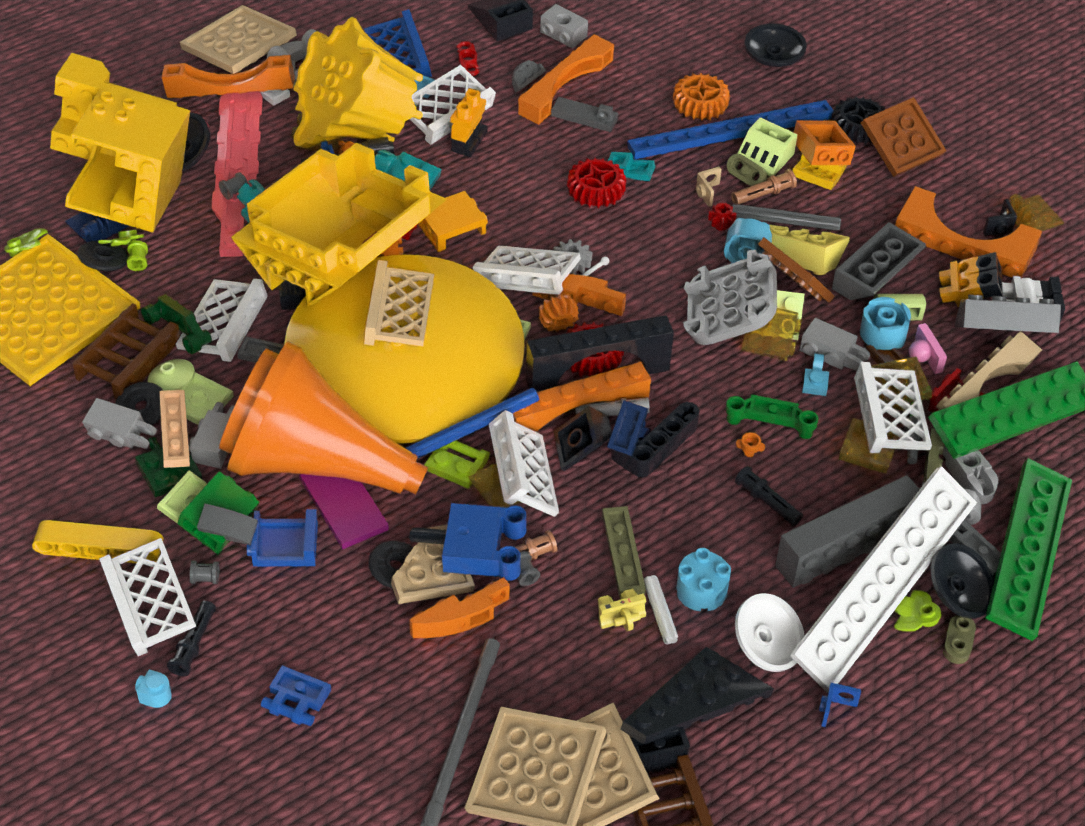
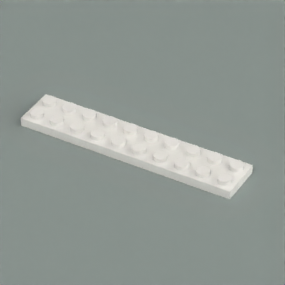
(883, 579)

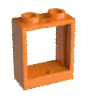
(822, 141)

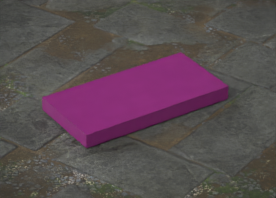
(345, 508)

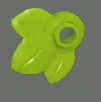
(124, 238)
(24, 241)
(917, 612)

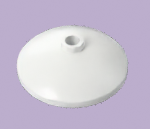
(768, 631)

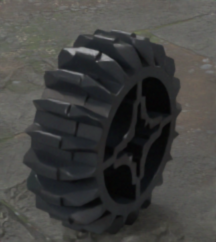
(850, 115)

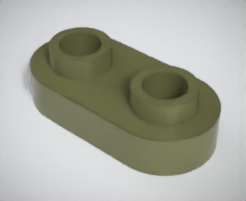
(747, 171)
(960, 637)

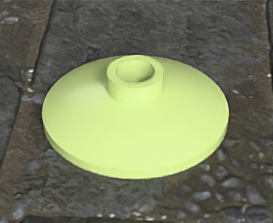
(172, 374)

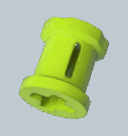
(137, 253)

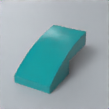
(632, 168)

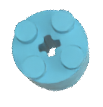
(745, 236)
(885, 323)

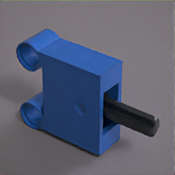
(475, 539)

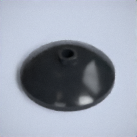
(775, 45)
(197, 140)
(962, 580)

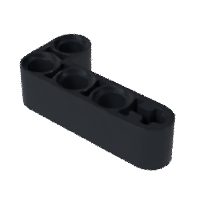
(660, 441)

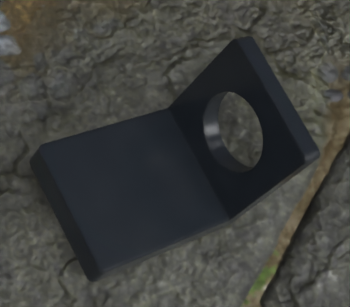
(1003, 223)

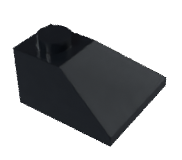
(581, 436)

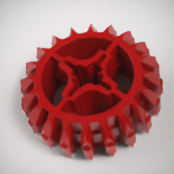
(596, 182)
(598, 362)

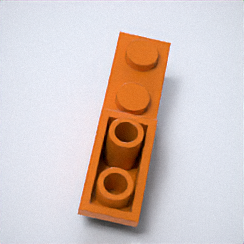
(590, 292)
(455, 616)

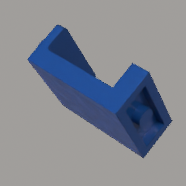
(284, 541)

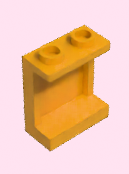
(453, 218)

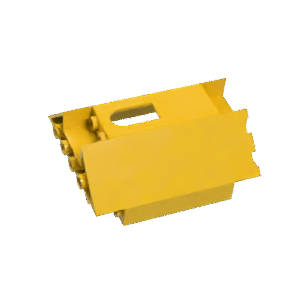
(322, 211)

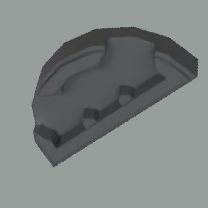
(525, 74)

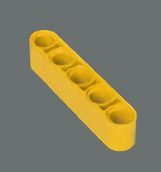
(91, 540)

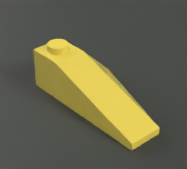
(810, 251)

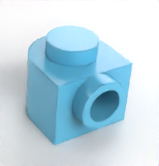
(153, 689)

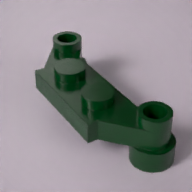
(172, 311)

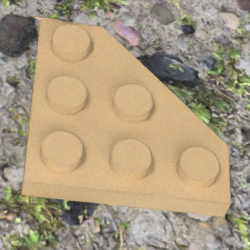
(423, 575)

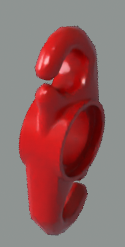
(469, 52)

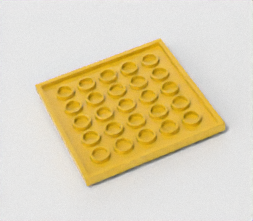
(52, 308)

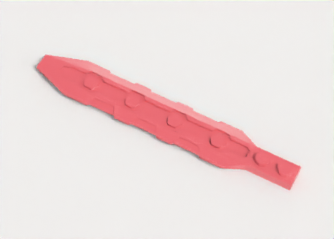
(237, 152)

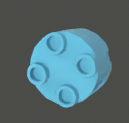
(703, 580)

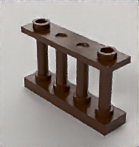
(135, 369)
(690, 799)

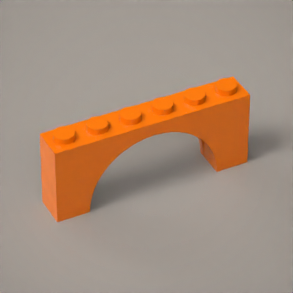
(921, 222)

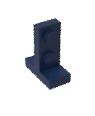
(629, 428)

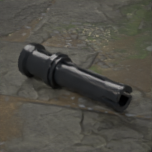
(760, 489)
(188, 647)

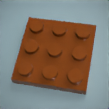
(903, 137)
(795, 271)

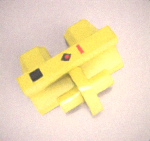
(621, 612)

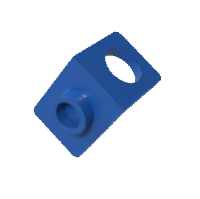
(833, 695)

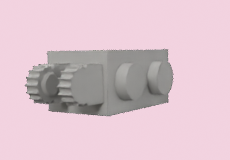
(834, 343)
(117, 425)
(206, 443)

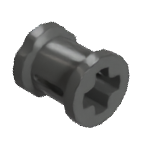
(232, 186)
(204, 572)
(528, 574)

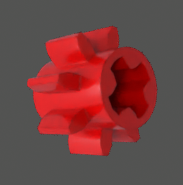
(722, 216)

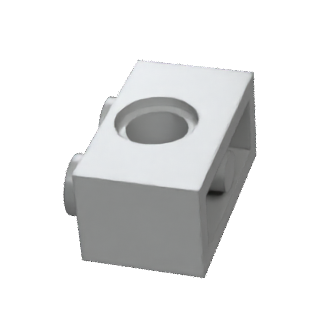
(564, 26)

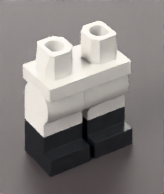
(1034, 290)

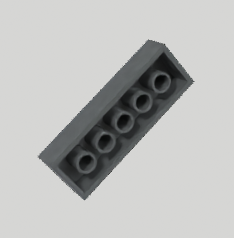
(842, 533)

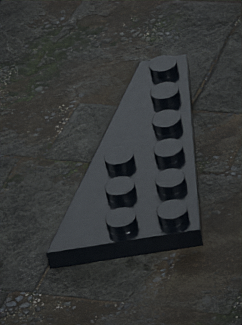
(697, 692)

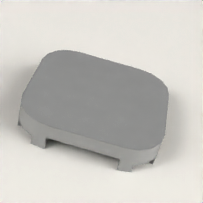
(731, 299)

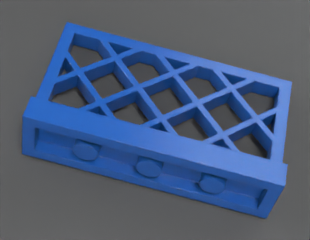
(411, 44)

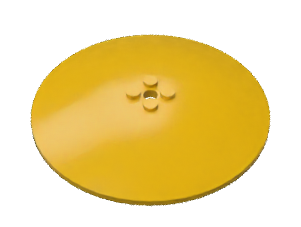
(412, 390)

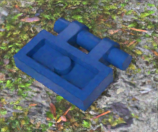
(297, 688)

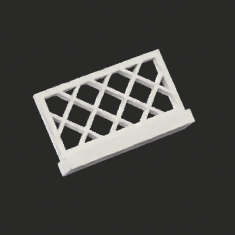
(442, 125)
(529, 277)
(238, 320)
(874, 408)
(514, 469)
(129, 609)

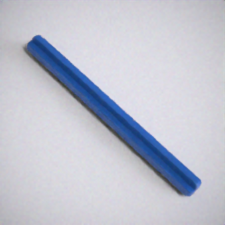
(473, 423)

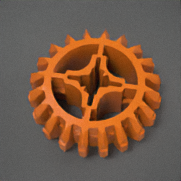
(701, 96)

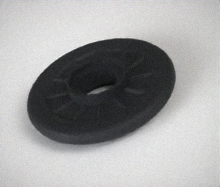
(102, 256)
(143, 392)
(381, 557)

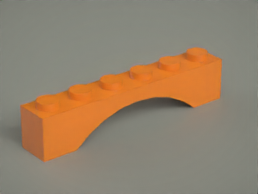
(589, 57)
(186, 81)
(623, 382)

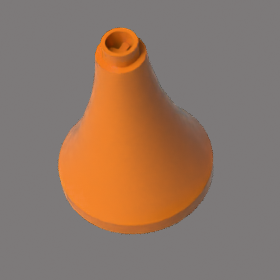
(301, 425)

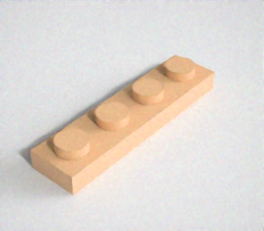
(174, 428)

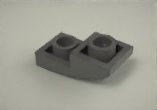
(227, 523)

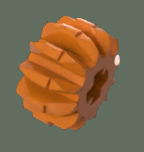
(558, 313)

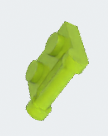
(454, 467)

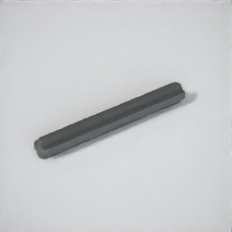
(787, 217)

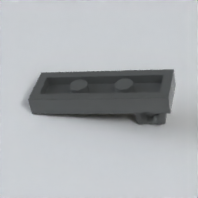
(596, 117)

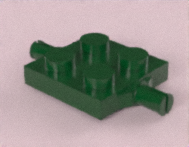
(157, 477)

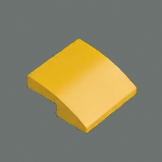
(820, 175)

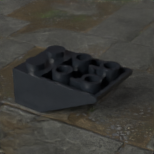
(503, 17)

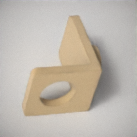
(704, 188)

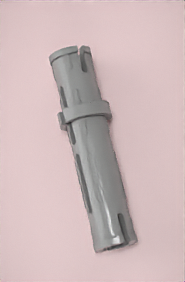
(613, 408)

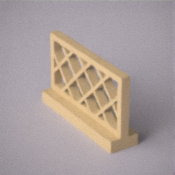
(379, 307)

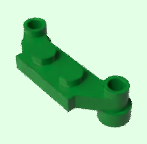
(773, 412)

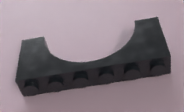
(553, 355)

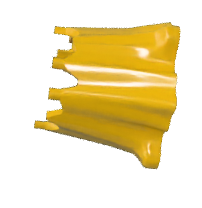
(352, 88)

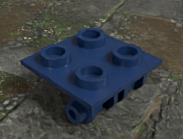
(93, 227)

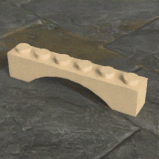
(1011, 359)

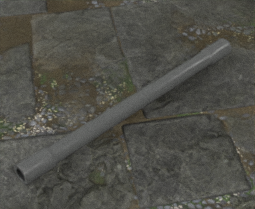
(435, 806)

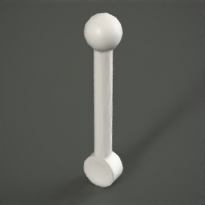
(604, 261)

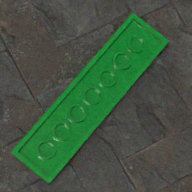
(1011, 410)
(1029, 550)

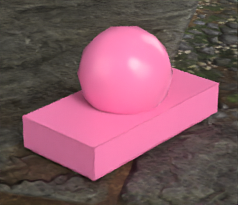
(928, 349)

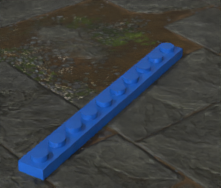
(725, 130)

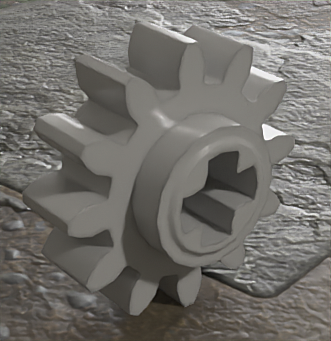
(585, 254)

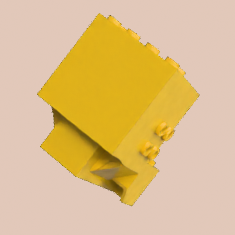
(129, 141)

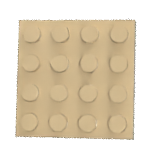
(238, 39)
(535, 769)
(619, 777)

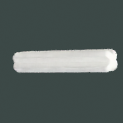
(660, 609)

